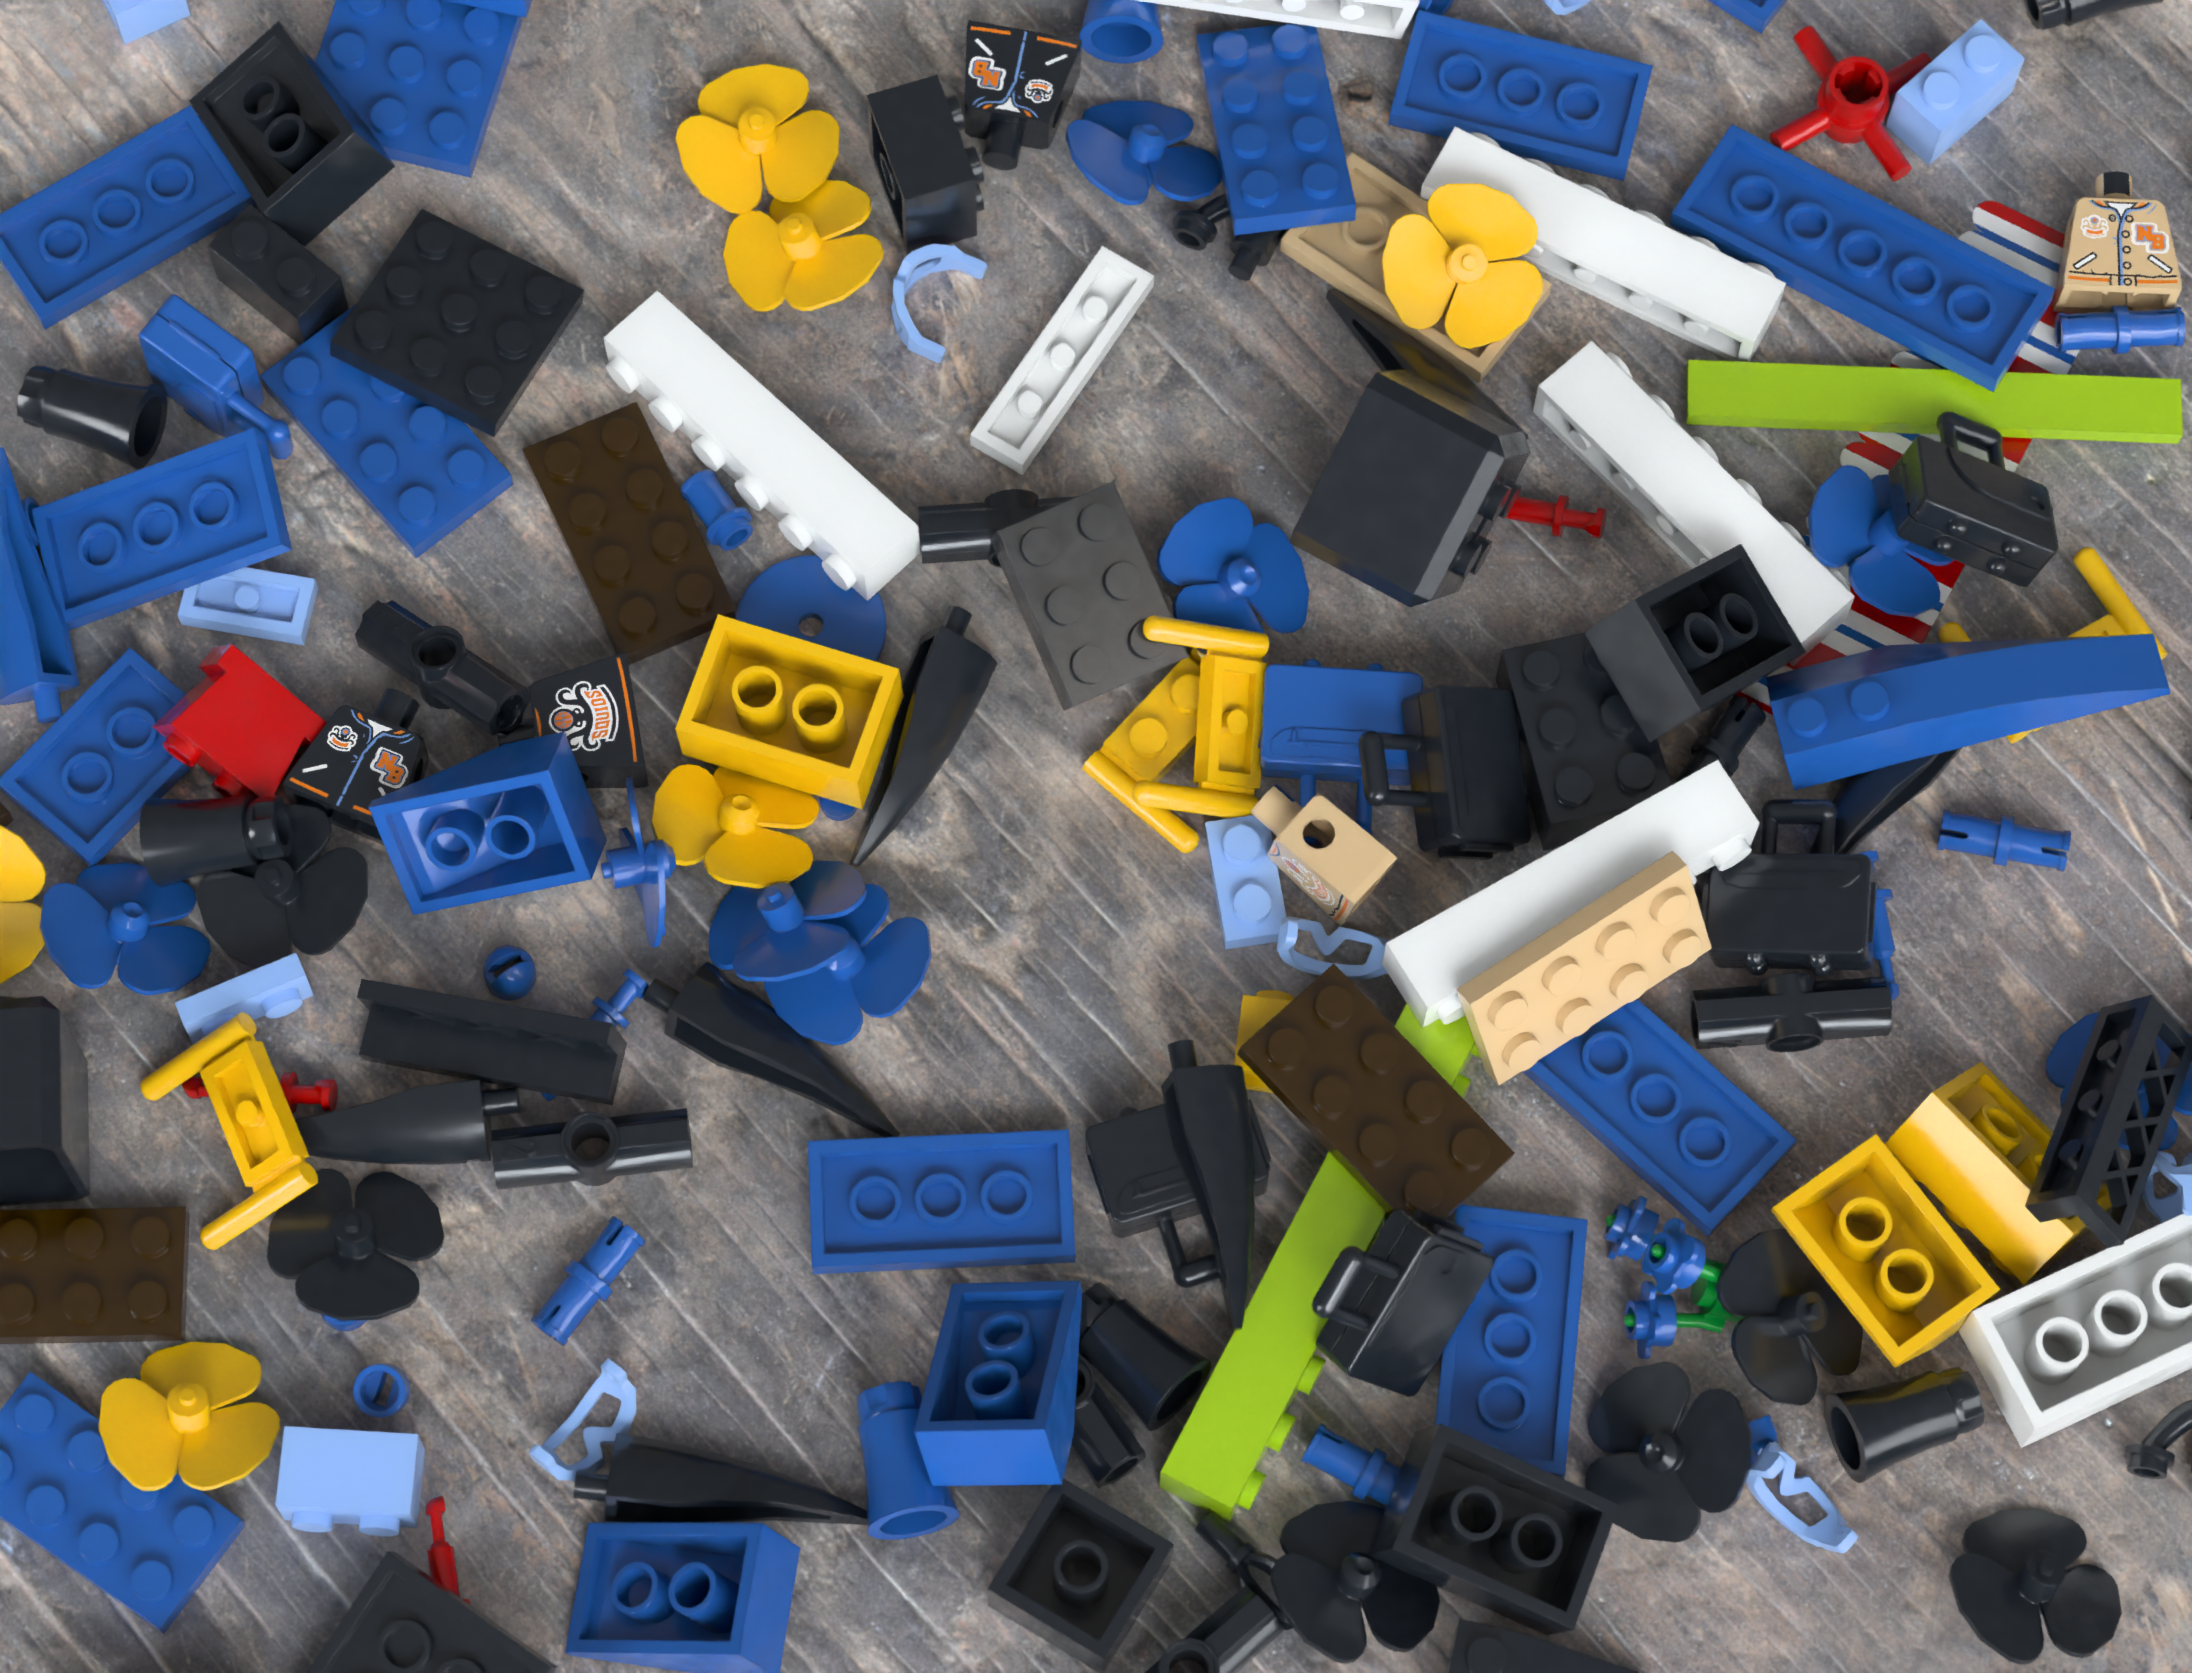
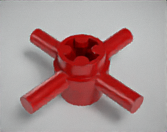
(1839, 99)

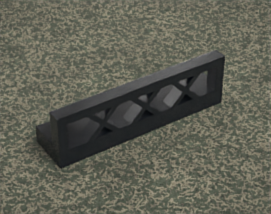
(491, 1042)
(2103, 1104)

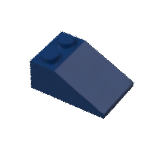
(492, 826)
(1002, 1385)
(684, 1596)

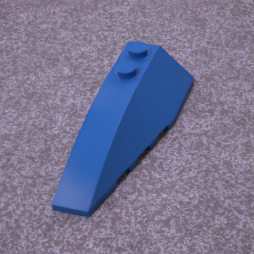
(1948, 696)

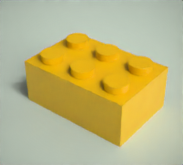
(789, 711)

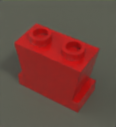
(238, 725)

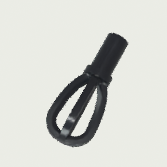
(1239, 1557)

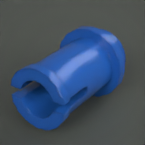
(725, 522)

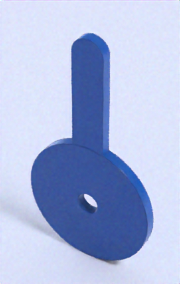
(803, 590)

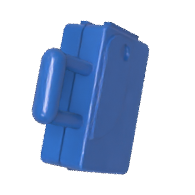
(209, 374)
(1316, 721)

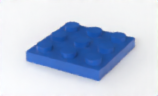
(420, 74)

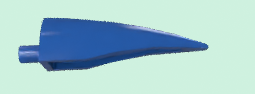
(33, 634)

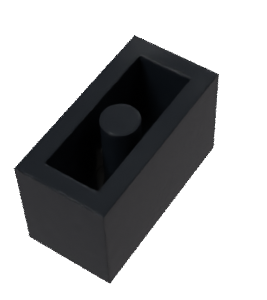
(277, 275)

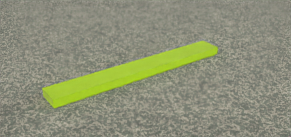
(1914, 398)

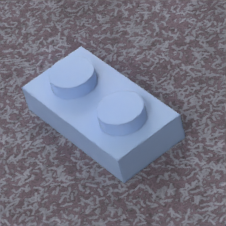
(252, 605)
(1244, 881)
(267, 991)

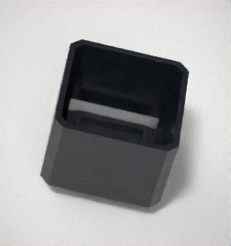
(1413, 489)
(41, 1106)

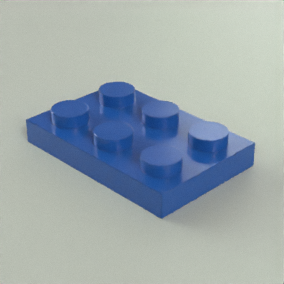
(100, 760)

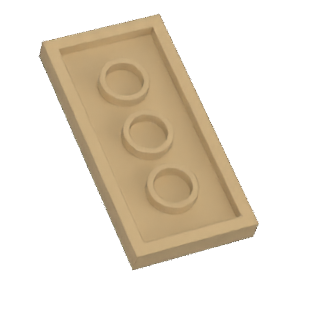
(1351, 257)
(1585, 968)

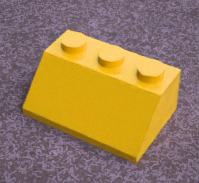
(1980, 1158)
(1886, 1252)

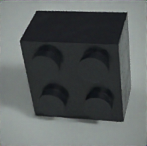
(924, 164)
(1080, 1575)

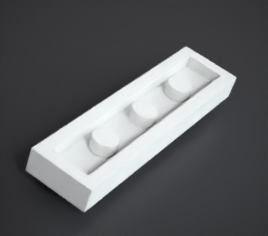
(1062, 360)

